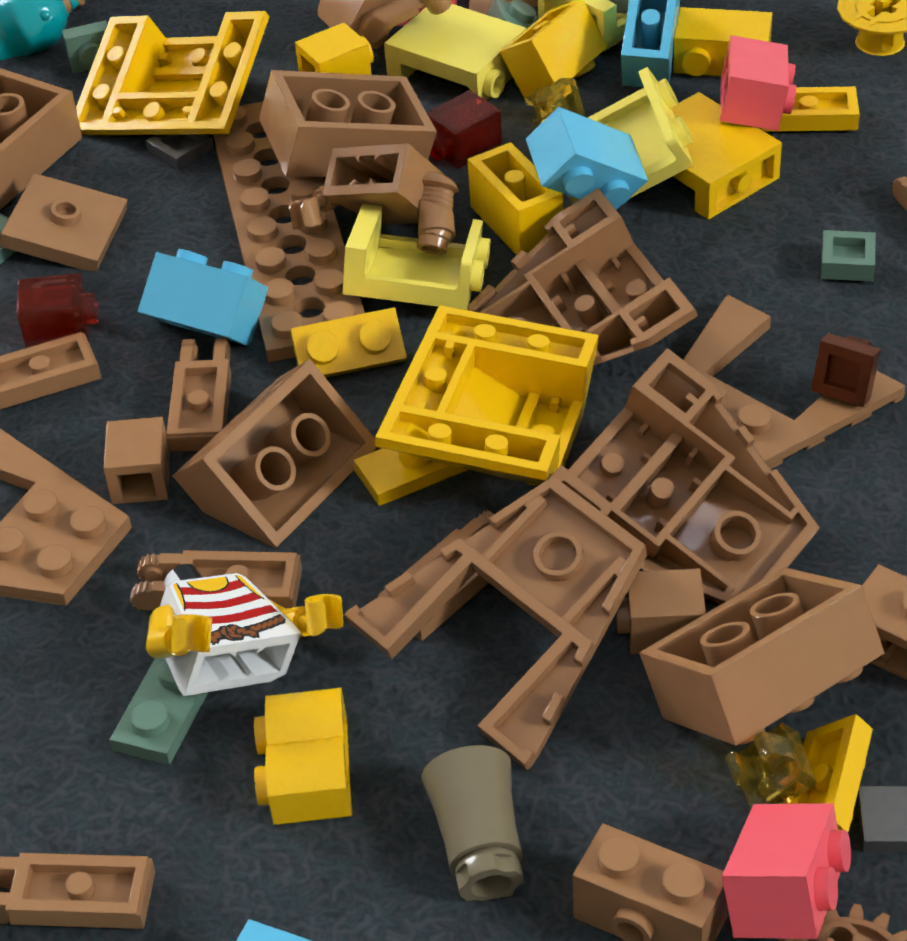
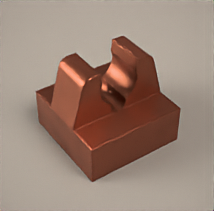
(846, 368)

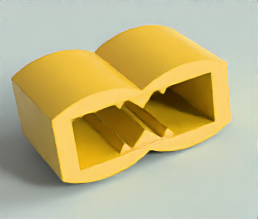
(305, 756)

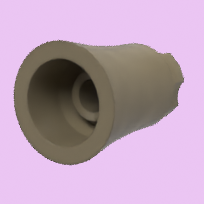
(476, 819)

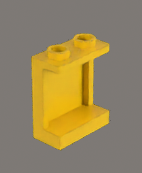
(727, 157)

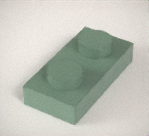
(156, 717)

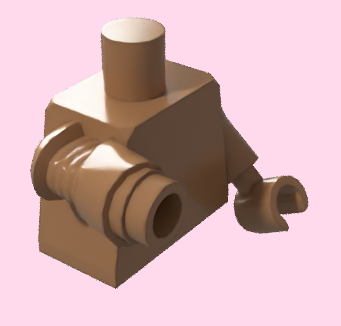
(375, 17)
(390, 177)

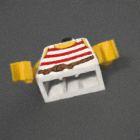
(228, 632)

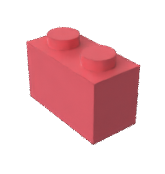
(756, 83)
(785, 871)

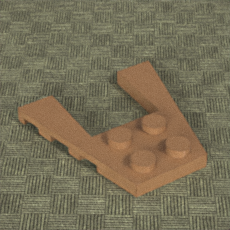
(775, 435)
(55, 530)
(556, 564)

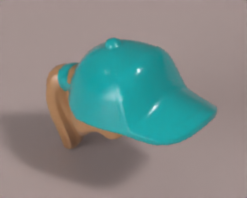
(33, 25)

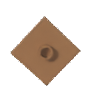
(63, 223)

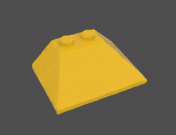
(169, 84)
(492, 395)

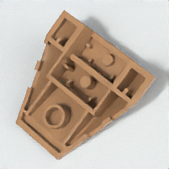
(590, 281)
(691, 484)

